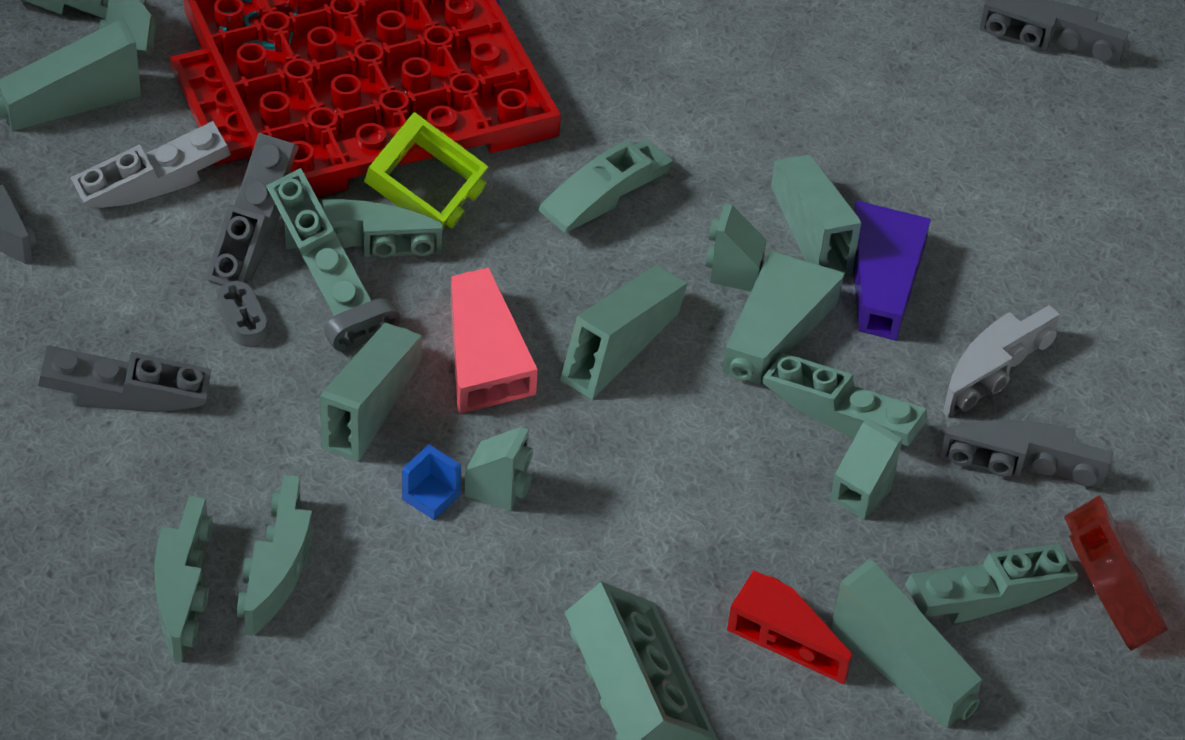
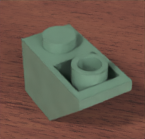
(138, 19)
(737, 250)
(500, 469)
(867, 469)

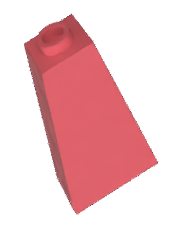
(488, 347)

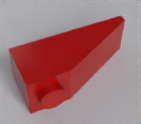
(785, 624)

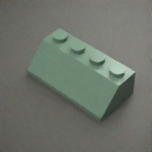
(636, 667)

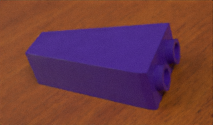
(886, 266)

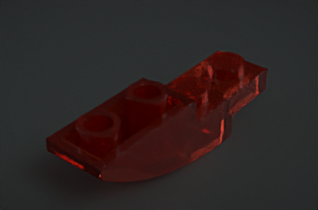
(1114, 573)

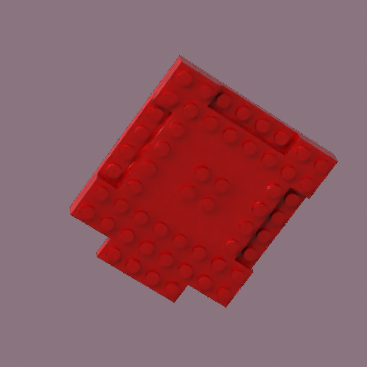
(359, 77)

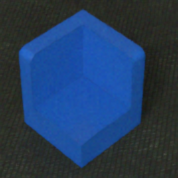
(431, 482)

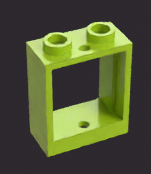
(444, 149)

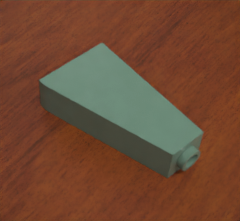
(73, 79)
(816, 213)
(779, 314)
(620, 328)
(367, 390)
(903, 645)

